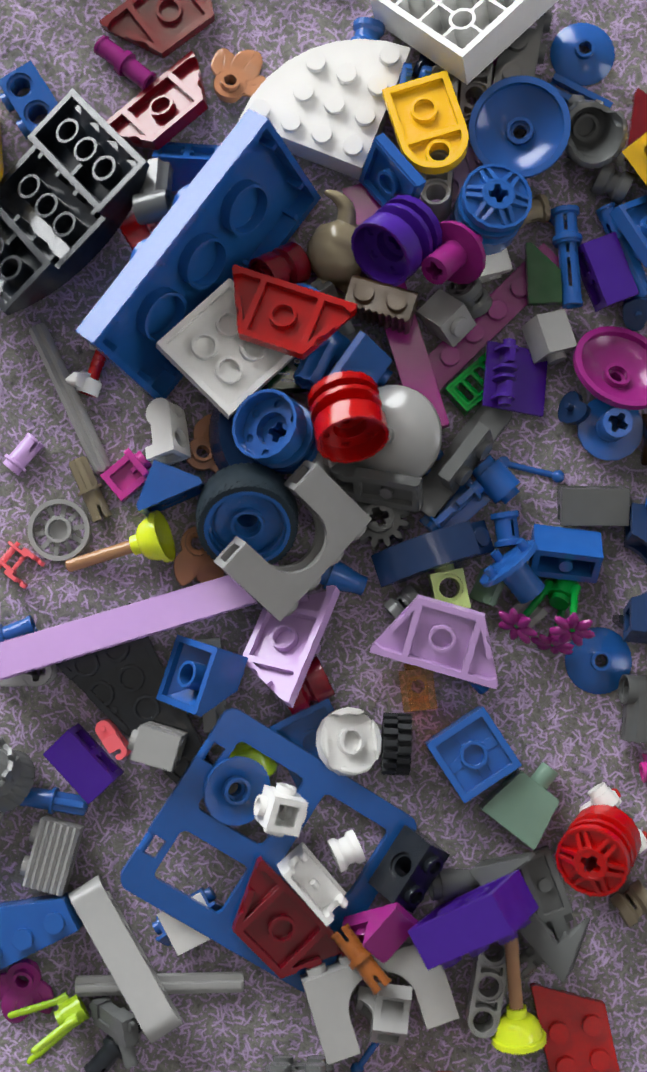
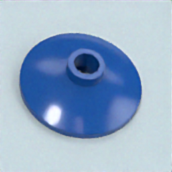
(577, 66)
(582, 666)
(235, 807)

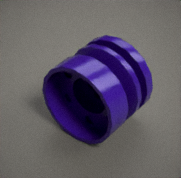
(396, 240)

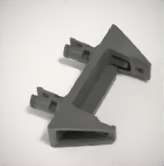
(557, 954)

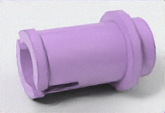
(23, 454)

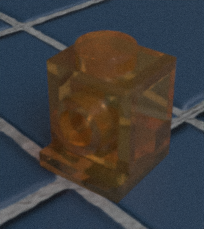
(416, 701)

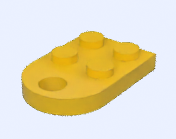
(428, 119)

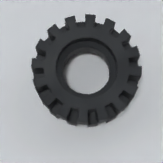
(396, 744)

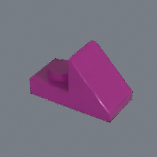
(382, 929)

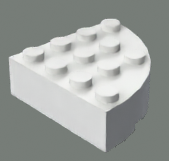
(459, 33)
(332, 100)

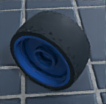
(249, 504)

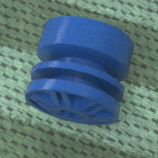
(493, 205)
(274, 431)

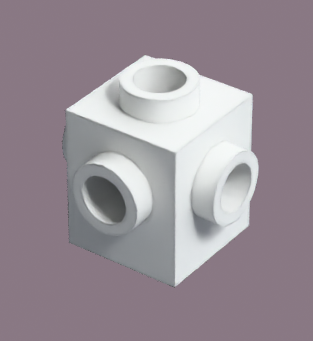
(280, 810)

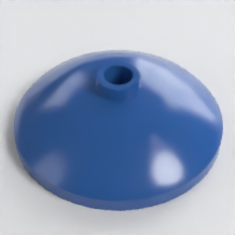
(516, 105)

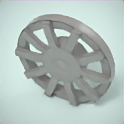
(59, 529)

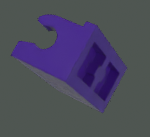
(605, 272)
(83, 763)

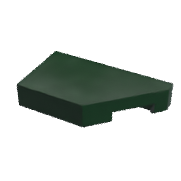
(542, 278)

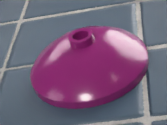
(613, 366)

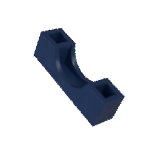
(636, 609)

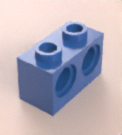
(35, 103)

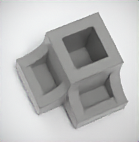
(386, 1012)

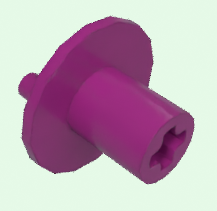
(458, 258)

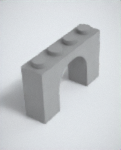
(337, 524)
(331, 986)

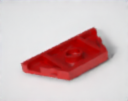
(285, 313)
(575, 1031)

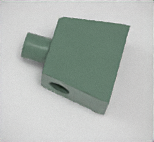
(524, 804)

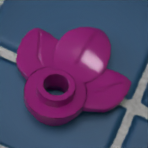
(19, 993)

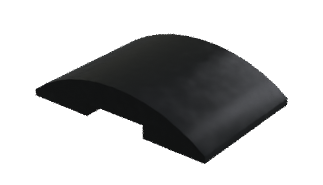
(63, 201)

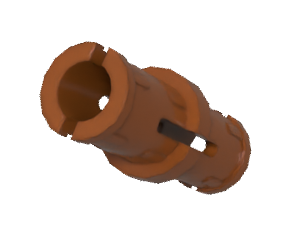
(361, 959)

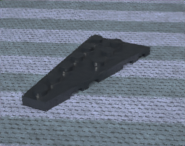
(125, 688)

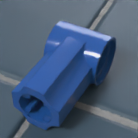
(321, 361)

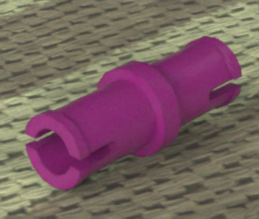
(124, 62)

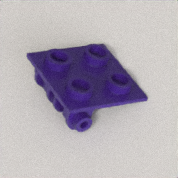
(513, 379)

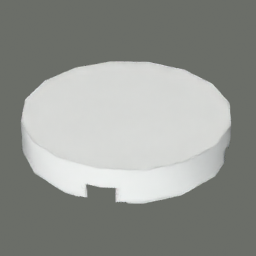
(348, 741)

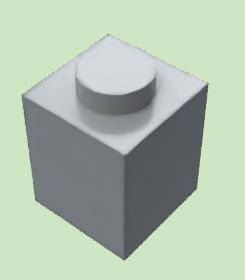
(446, 318)
(549, 337)

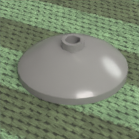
(413, 433)

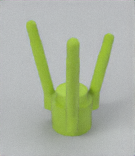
(69, 1015)

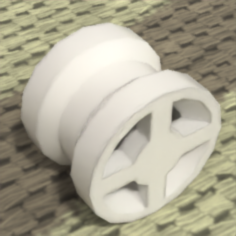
(346, 850)

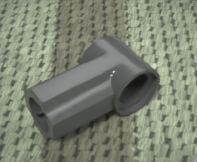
(156, 193)
(633, 696)

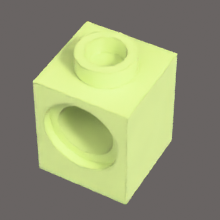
(461, 597)

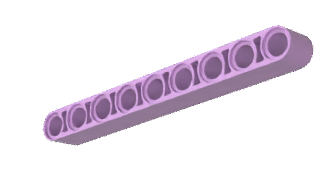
(121, 625)

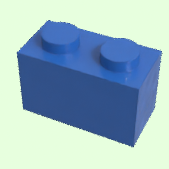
(566, 553)

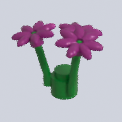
(561, 596)

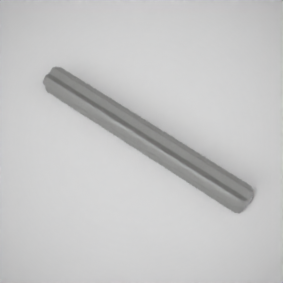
(70, 398)
(173, 983)

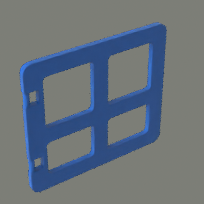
(183, 813)

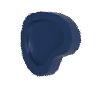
(635, 313)
(572, 409)

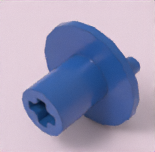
(610, 431)
(514, 571)

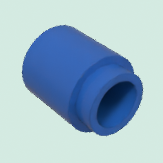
(496, 480)

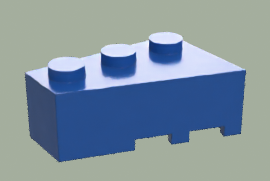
(34, 924)

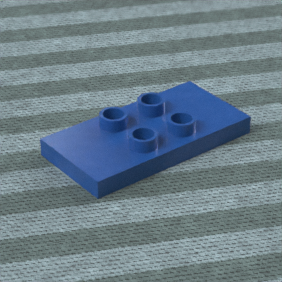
(232, 211)

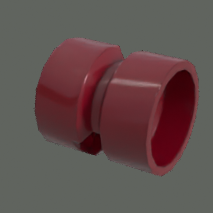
(285, 263)
(315, 687)

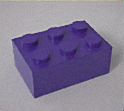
(474, 921)

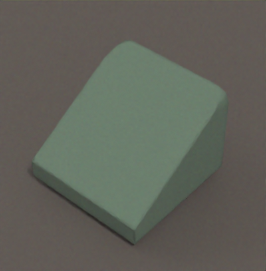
(486, 596)

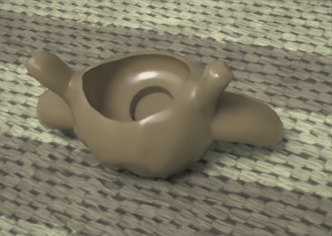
(330, 245)

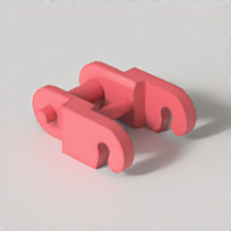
(11, 571)
(112, 738)

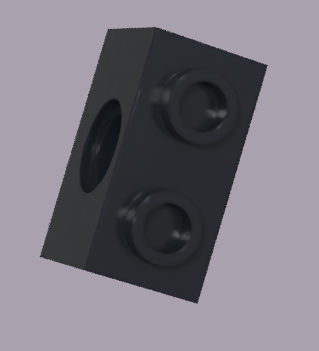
(408, 868)

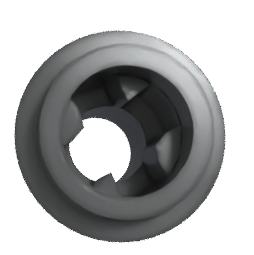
(451, 884)

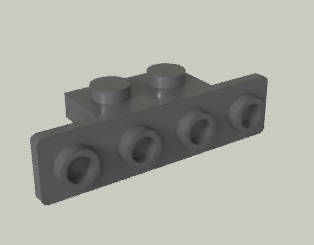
(524, 54)
(461, 457)

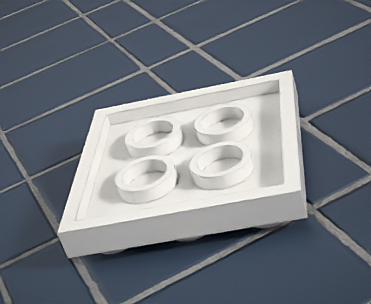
(214, 358)

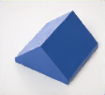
(166, 488)

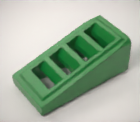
(455, 394)

